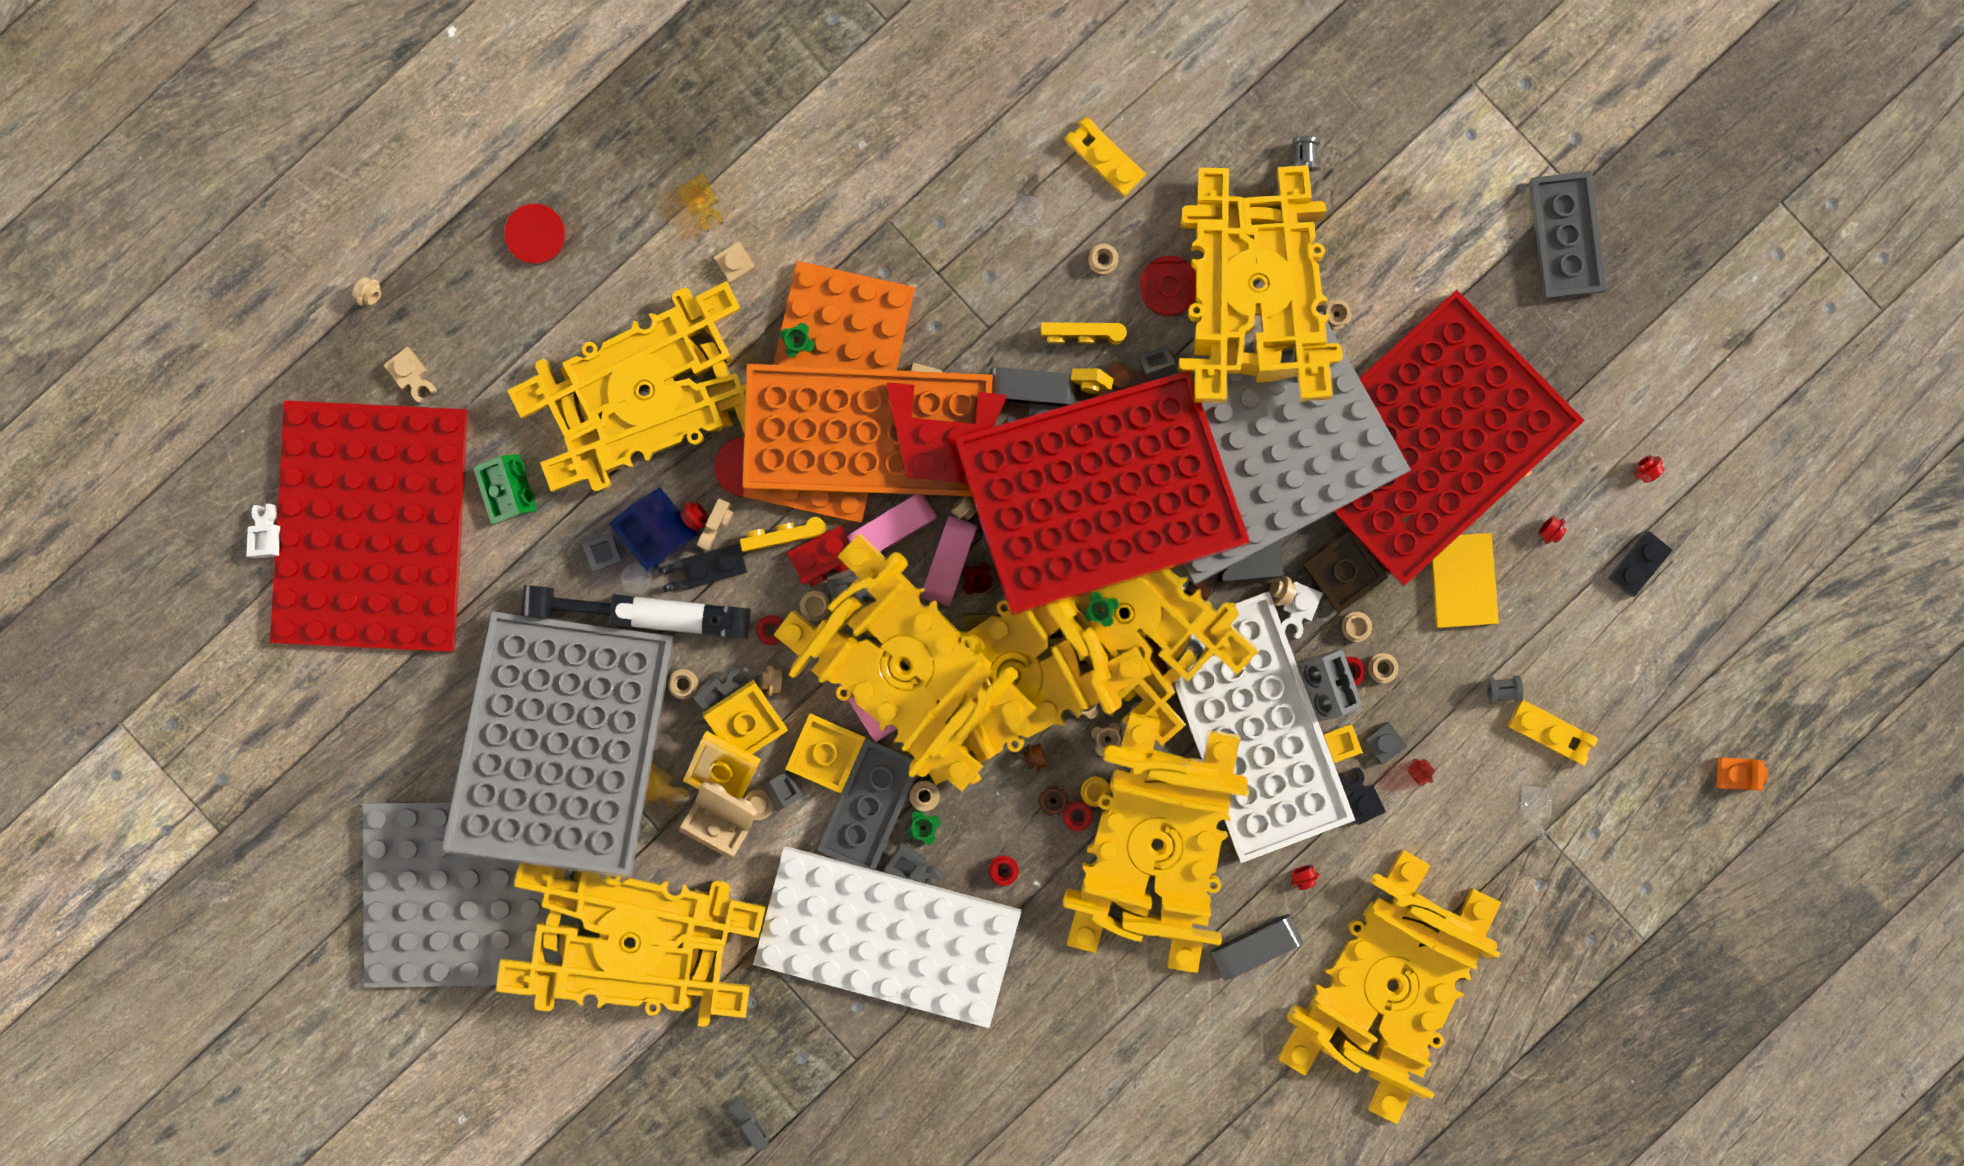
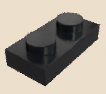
(1640, 564)

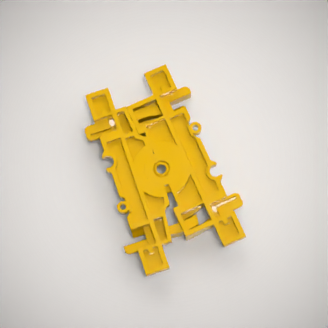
(1266, 243)
(609, 398)
(1170, 618)
(1050, 683)
(908, 699)
(1165, 801)
(651, 970)
(1426, 991)

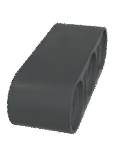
(1033, 386)
(1256, 947)

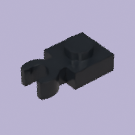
(1362, 800)

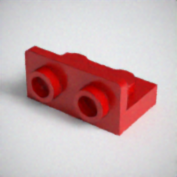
(820, 557)

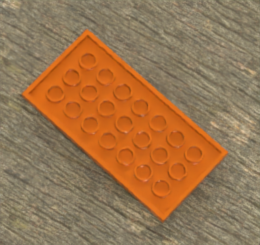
(853, 325)
(838, 427)

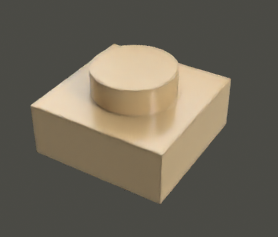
(734, 262)

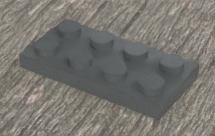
(1567, 235)
(868, 806)

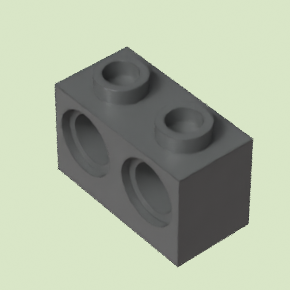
(1330, 685)

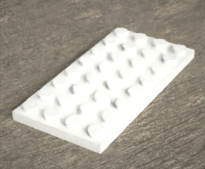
(1280, 743)
(887, 937)

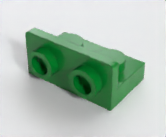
(505, 488)

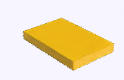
(1465, 582)

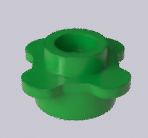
(801, 332)
(1093, 612)
(915, 830)

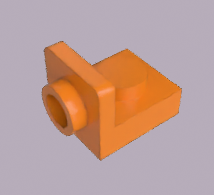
(1741, 773)

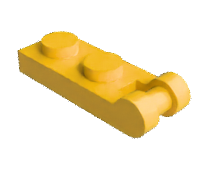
(1105, 157)
(1083, 332)
(785, 534)
(1551, 732)

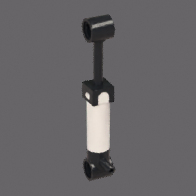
(645, 613)

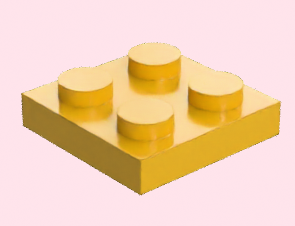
(746, 719)
(825, 753)
(721, 764)

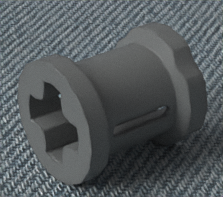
(1306, 152)
(1504, 689)

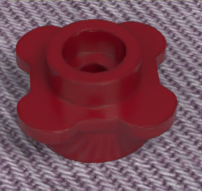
(980, 585)

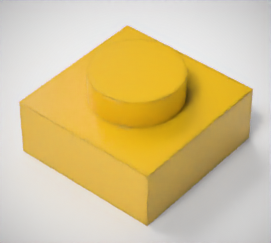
(1091, 379)
(1342, 743)

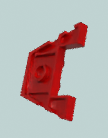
(929, 444)

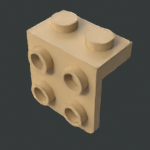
(719, 820)

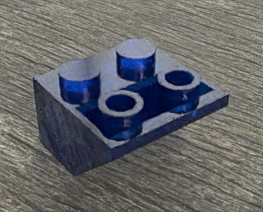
(653, 529)

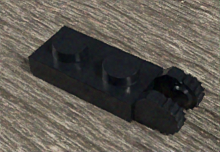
(707, 568)

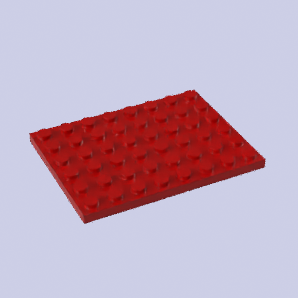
(1468, 427)
(1101, 492)
(369, 526)

